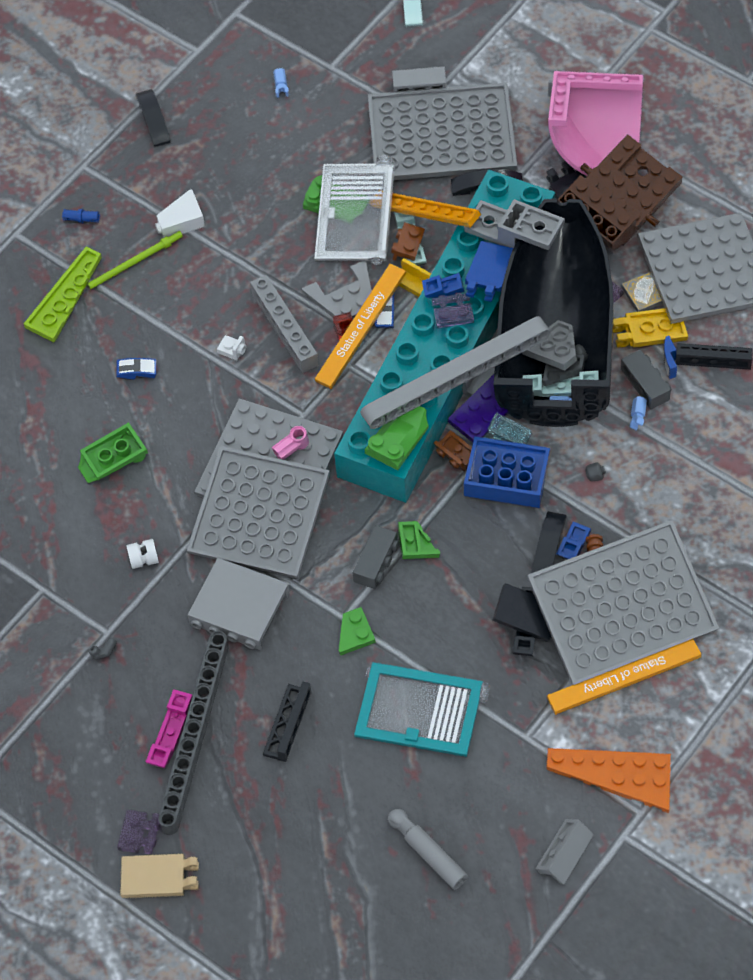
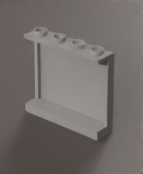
(237, 603)

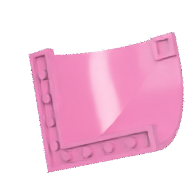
(593, 114)

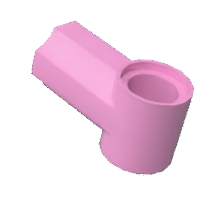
(290, 444)

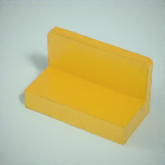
(414, 276)

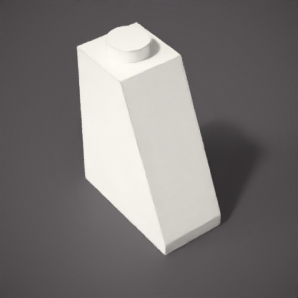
(181, 216)

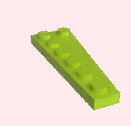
(58, 304)

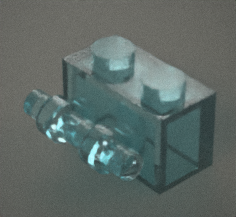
(508, 430)

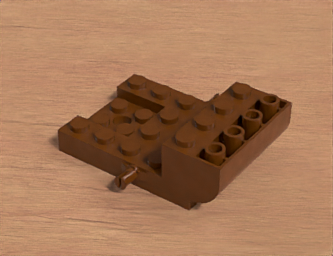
(620, 196)

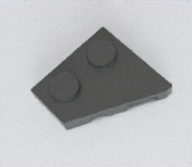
(554, 374)

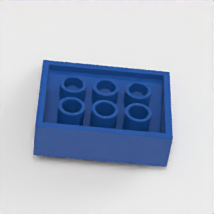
(506, 472)

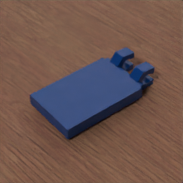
(488, 269)

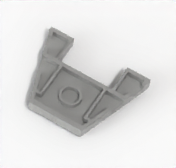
(346, 299)

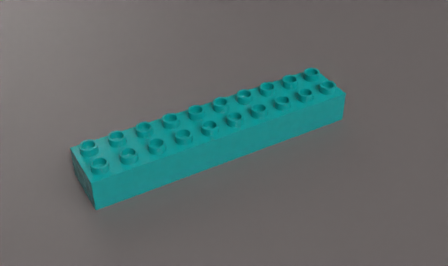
(425, 347)

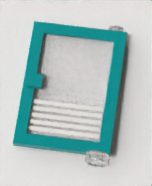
(420, 708)

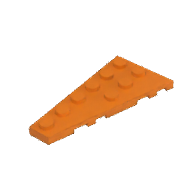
(622, 773)

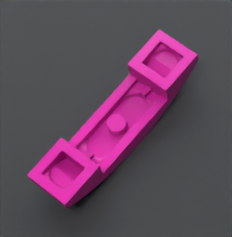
(170, 730)

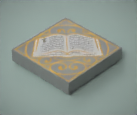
(642, 292)

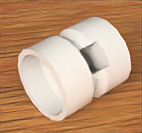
(137, 559)

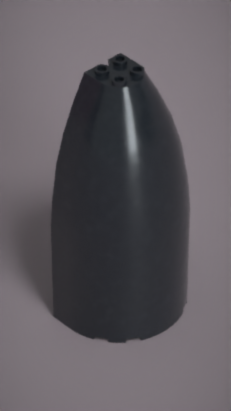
(565, 285)

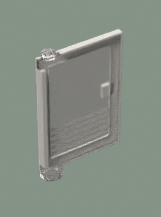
(355, 211)

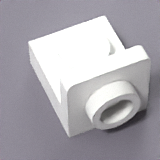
(232, 347)

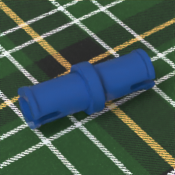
(81, 215)

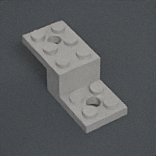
(516, 224)

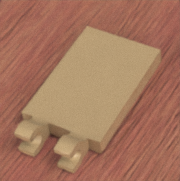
(157, 875)

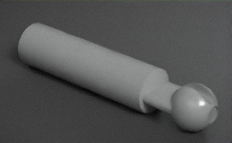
(428, 849)

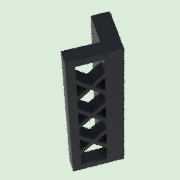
(714, 356)
(292, 723)

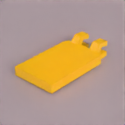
(647, 329)

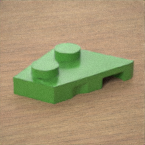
(415, 542)
(355, 632)

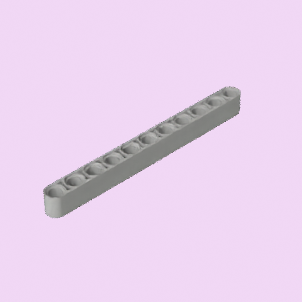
(455, 372)

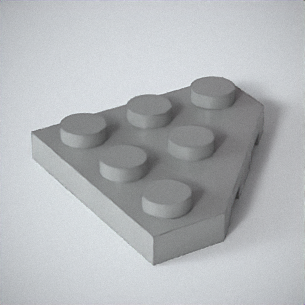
(557, 349)

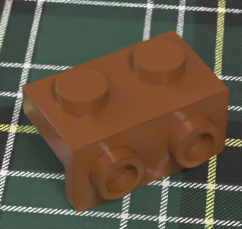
(408, 242)
(454, 449)

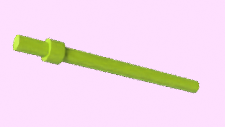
(164, 243)

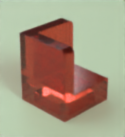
(341, 323)

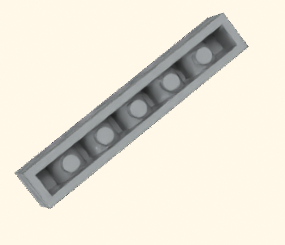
(284, 324)

